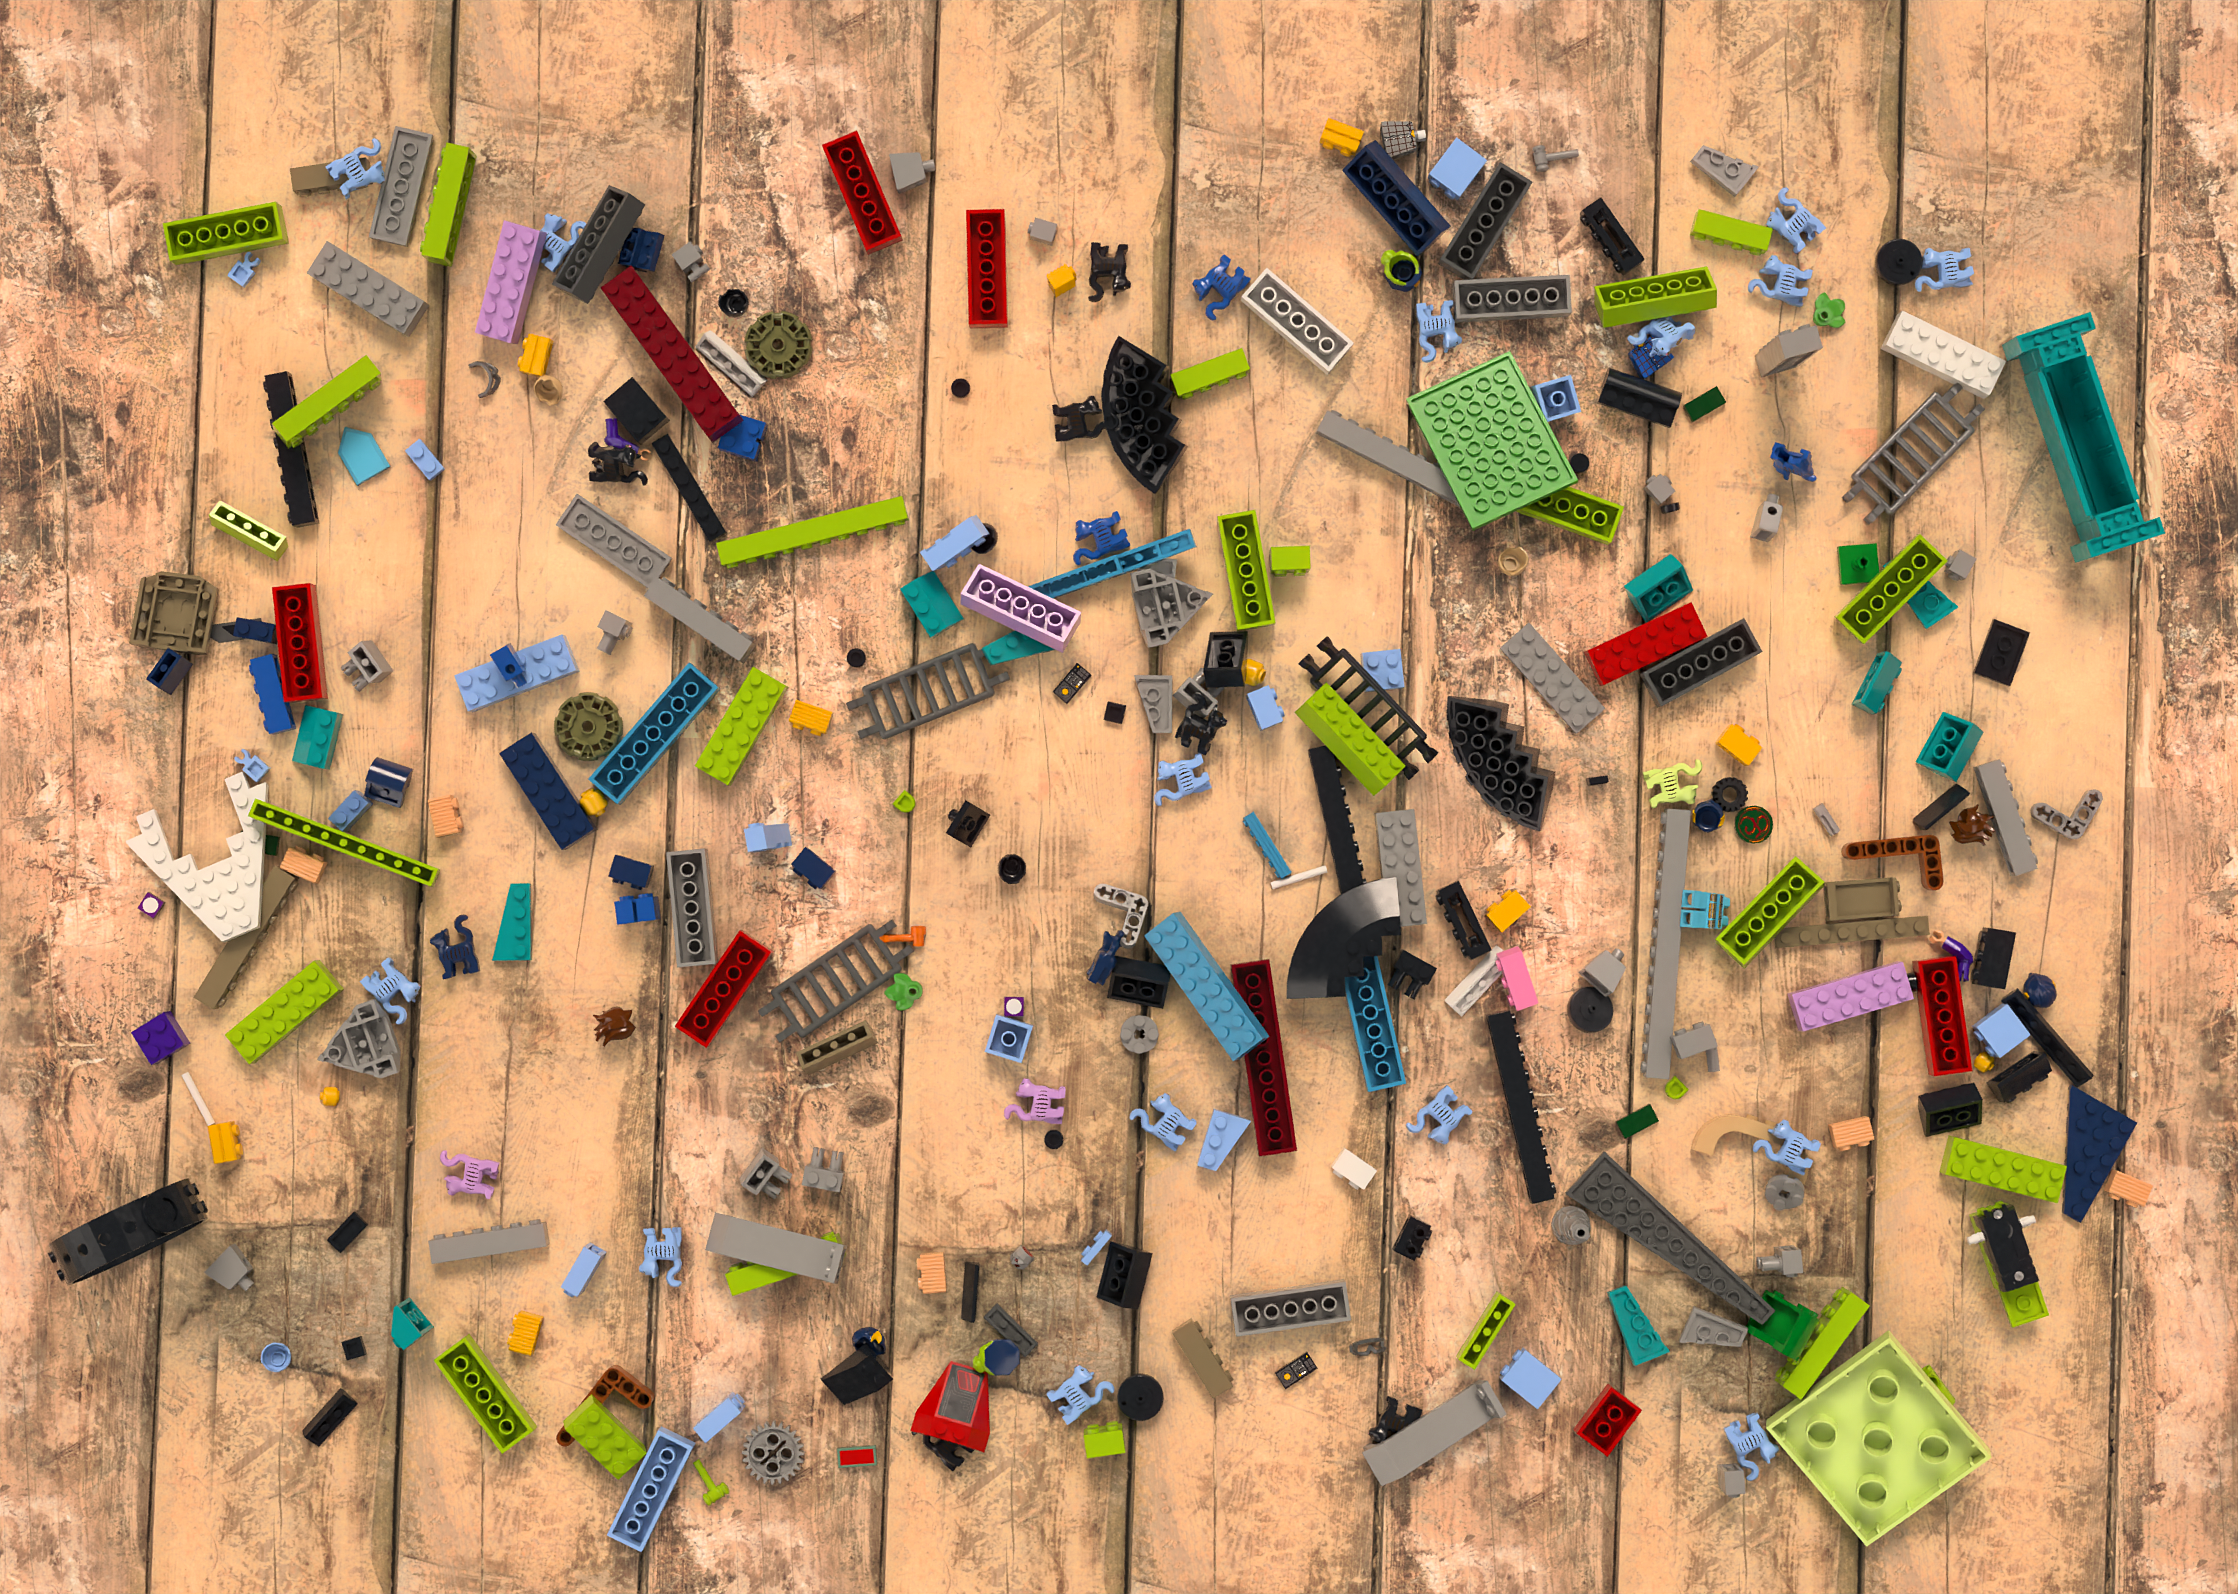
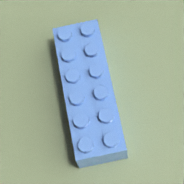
(543, 665)
(651, 1489)

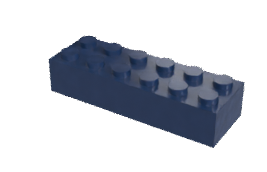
(1396, 198)
(548, 791)

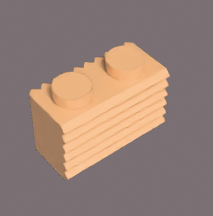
(445, 816)
(303, 864)
(1851, 1132)
(2127, 1187)
(932, 1272)

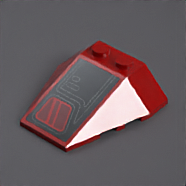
(957, 1408)

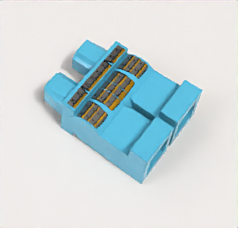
(1710, 913)

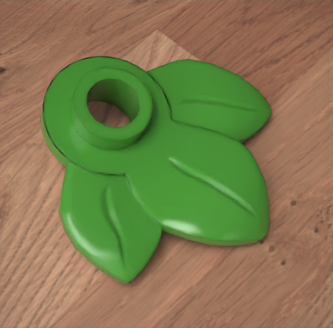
(1830, 309)
(901, 991)

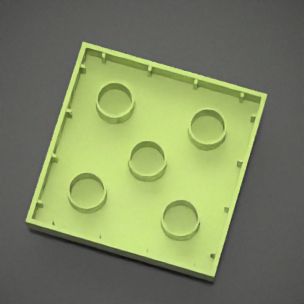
(1878, 1438)

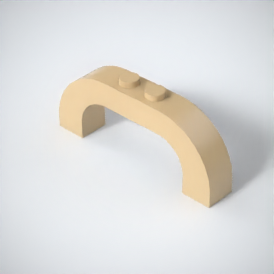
(1713, 1129)

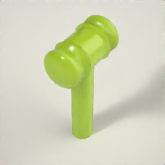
(715, 1492)

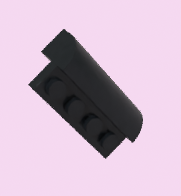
(1639, 397)

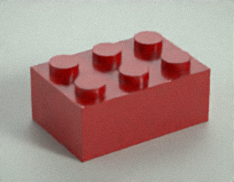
(1607, 1420)

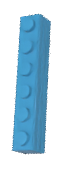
(1267, 845)

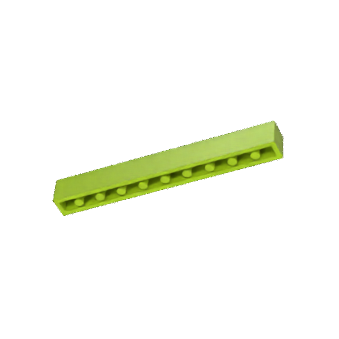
(812, 531)
(344, 842)

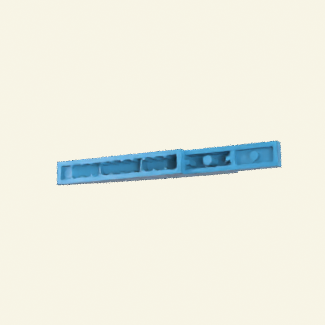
(1116, 565)

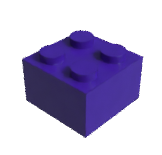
(160, 1037)

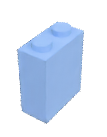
(1456, 169)
(583, 1270)
(1529, 1377)
(719, 1416)

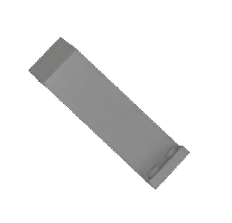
(776, 1248)
(1433, 1432)

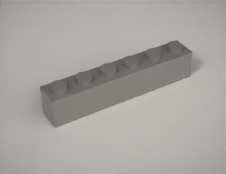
(2006, 821)
(488, 1242)

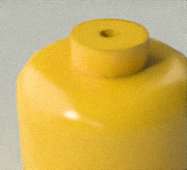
(1984, 1062)
(329, 1096)

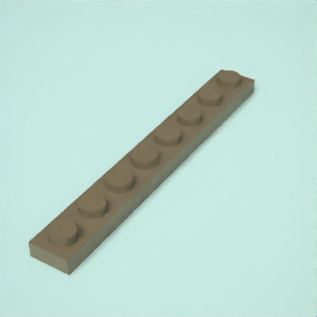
(1852, 931)

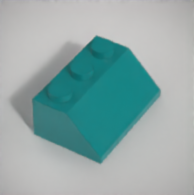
(1659, 587)
(932, 604)
(1877, 683)
(317, 737)
(1949, 746)
(408, 1324)

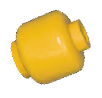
(1255, 673)
(593, 802)

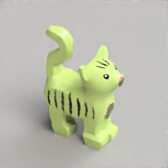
(1668, 782)

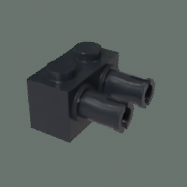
(1419, 970)
(1412, 1237)

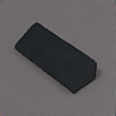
(1941, 807)
(970, 1291)
(329, 1417)

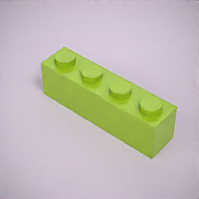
(1731, 232)
(1210, 373)
(248, 530)
(1485, 1330)

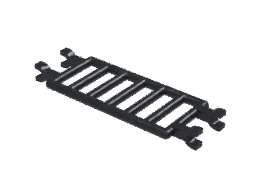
(1327, 646)

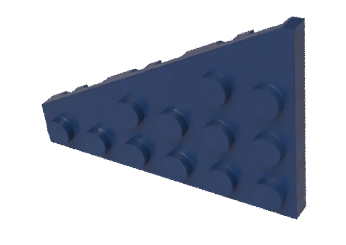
(2092, 1147)

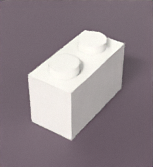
(1353, 1168)

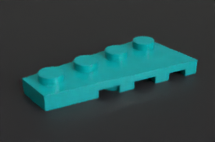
(1930, 604)
(1012, 647)
(515, 931)
(1639, 1335)

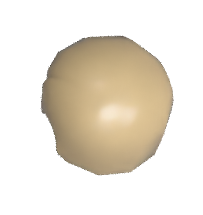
(548, 389)
(1513, 561)

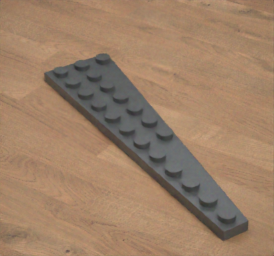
(1630, 1208)

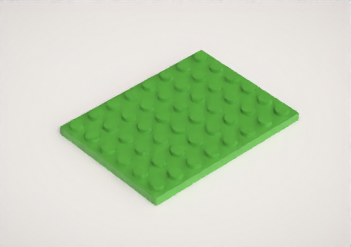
(1491, 440)

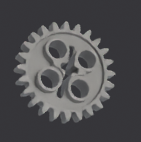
(761, 1440)

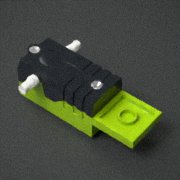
(2009, 1261)

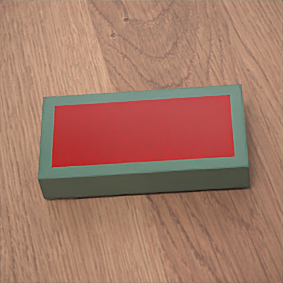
(857, 1456)

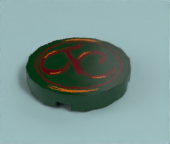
(1753, 824)

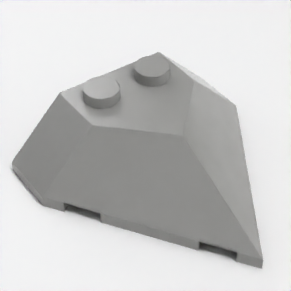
(1163, 605)
(365, 1042)

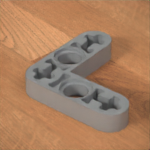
(2074, 820)
(1129, 905)

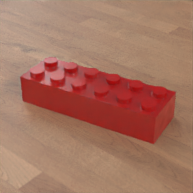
(862, 192)
(987, 268)
(299, 643)
(1645, 644)
(724, 988)
(1942, 1016)

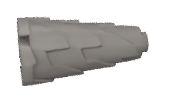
(1571, 1225)

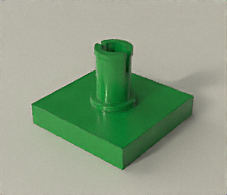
(1857, 563)

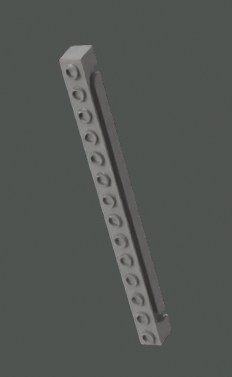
(1666, 943)

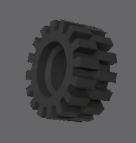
(1740, 790)

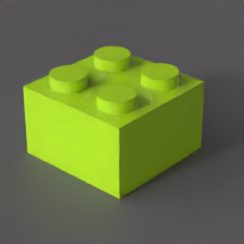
(1289, 560)
(1104, 1439)

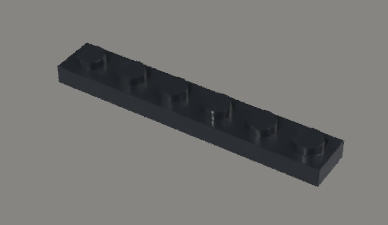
(689, 488)
(2048, 1038)

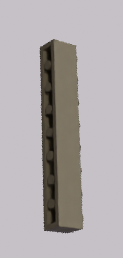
(238, 950)

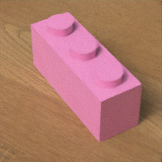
(1516, 978)

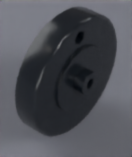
(1898, 262)
(1589, 1010)
(1140, 1397)

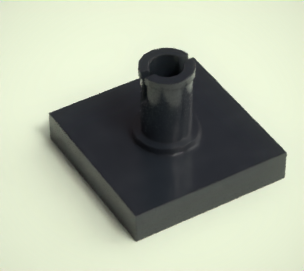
(967, 823)

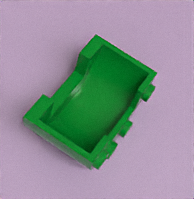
(1787, 1327)

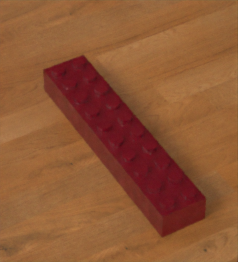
(672, 354)
(1266, 1062)

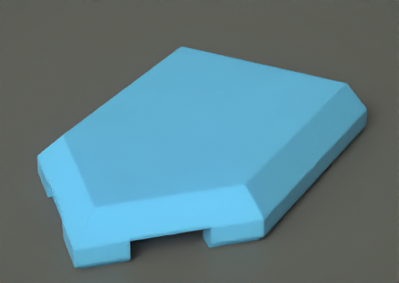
(361, 455)

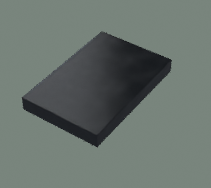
(2001, 652)

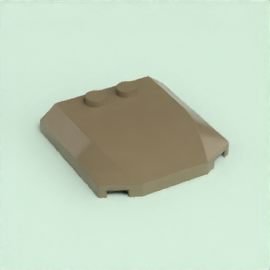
(174, 613)

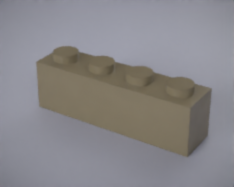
(317, 179)
(836, 1047)
(1202, 1358)

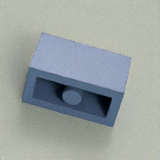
(350, 811)

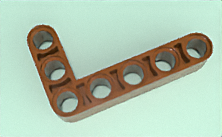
(1900, 849)
(619, 1385)

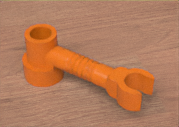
(916, 936)

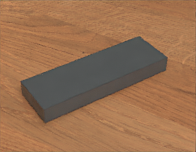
(1010, 1329)

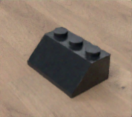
(1993, 958)
(1139, 982)
(2020, 1076)
(1950, 1109)
(1124, 1275)

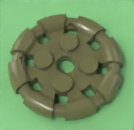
(781, 356)
(599, 730)

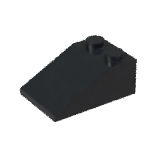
(636, 411)
(1226, 659)
(858, 1376)

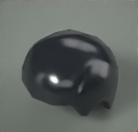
(733, 303)
(990, 543)
(1011, 868)

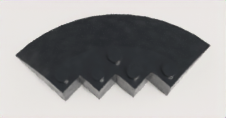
(1137, 414)
(1499, 761)
(1341, 937)

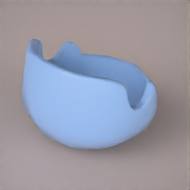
(276, 1357)

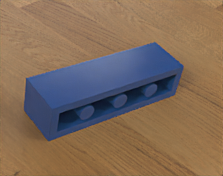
(269, 687)

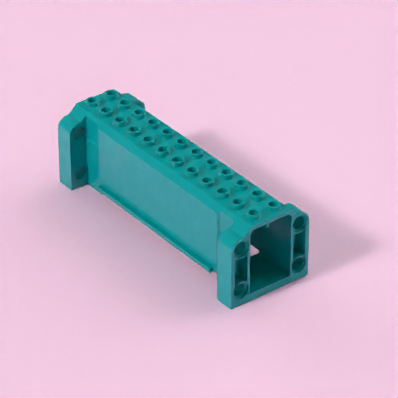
(2081, 437)

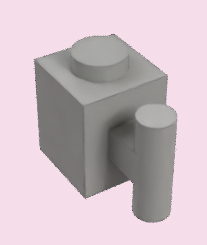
(688, 258)

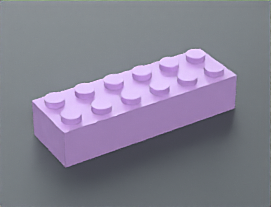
(510, 282)
(1020, 608)
(1850, 996)

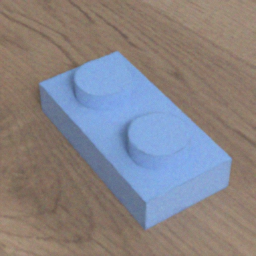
(424, 459)
(1090, 1252)

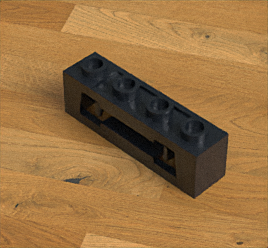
(1630, 255)
(1451, 916)

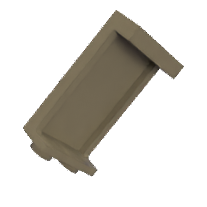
(1862, 898)

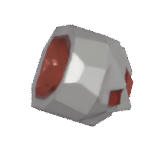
(1021, 1257)

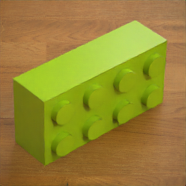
(604, 1437)

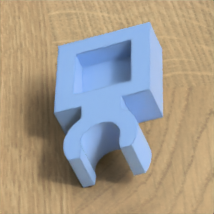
(242, 272)
(253, 766)

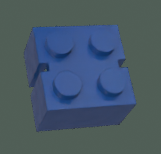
(743, 438)
(637, 910)

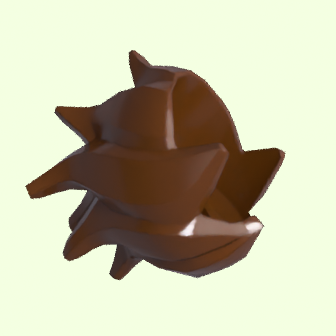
(1971, 826)
(614, 1025)

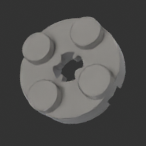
(1139, 1045)
(1780, 1200)

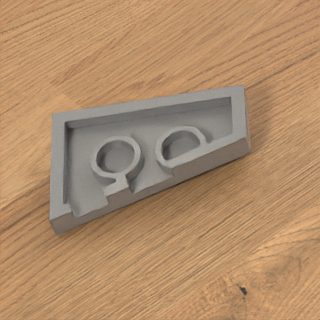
(1724, 170)
(1157, 700)
(1712, 1329)

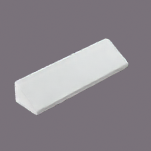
(730, 363)
(1475, 983)

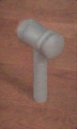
(1541, 158)

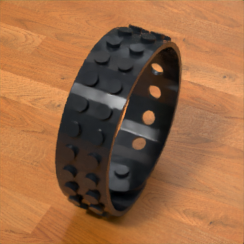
(127, 1231)

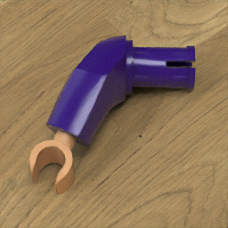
(614, 439)
(1955, 948)

